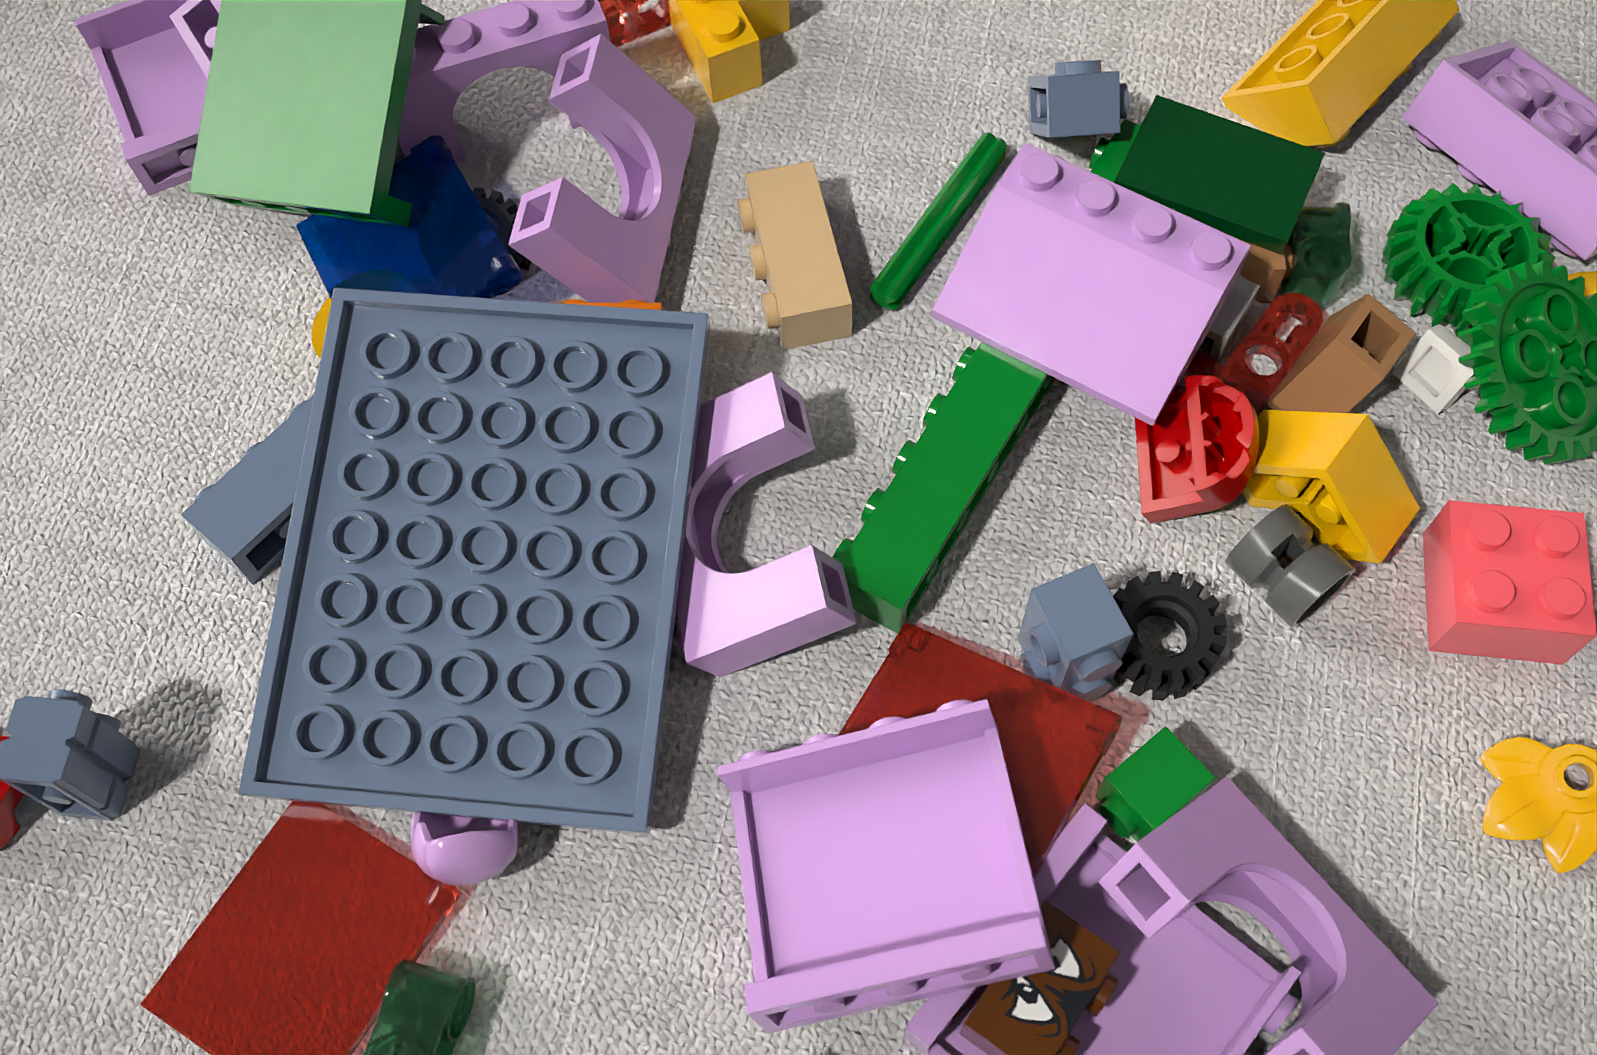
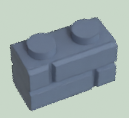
(68, 756)

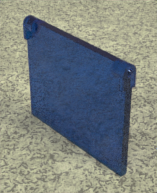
(442, 251)

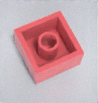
(1508, 582)

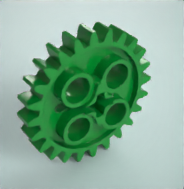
(1535, 360)

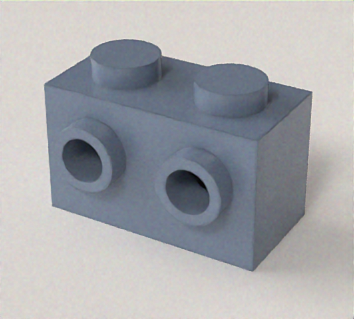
(1077, 100)
(1074, 634)

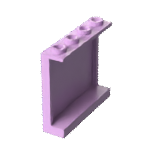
(151, 87)
(883, 868)
(1177, 992)

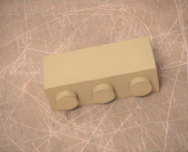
(795, 256)

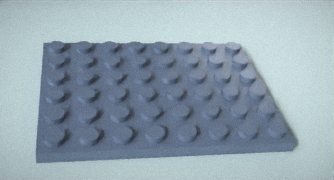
(483, 561)

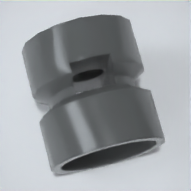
(1306, 583)

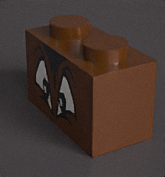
(1042, 1008)

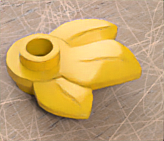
(1539, 803)

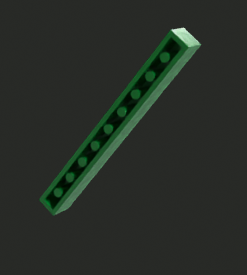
(951, 465)

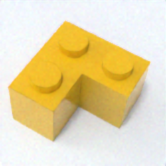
(725, 40)
(1336, 477)

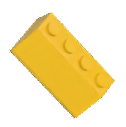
(1335, 66)

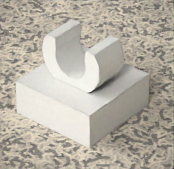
(1434, 368)

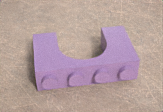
(483, 41)
(649, 145)
(775, 607)
(1229, 852)

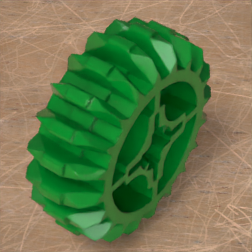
(1469, 241)

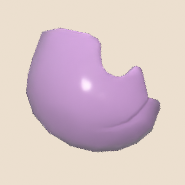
(462, 848)

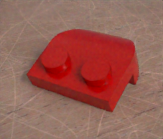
(1196, 450)

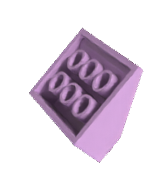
(1518, 133)
(1090, 282)

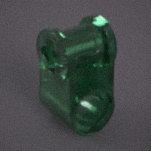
(1320, 253)
(422, 1011)

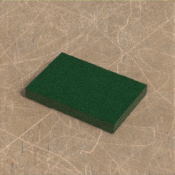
(1220, 172)

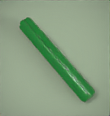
(938, 222)

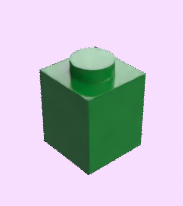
(1152, 786)

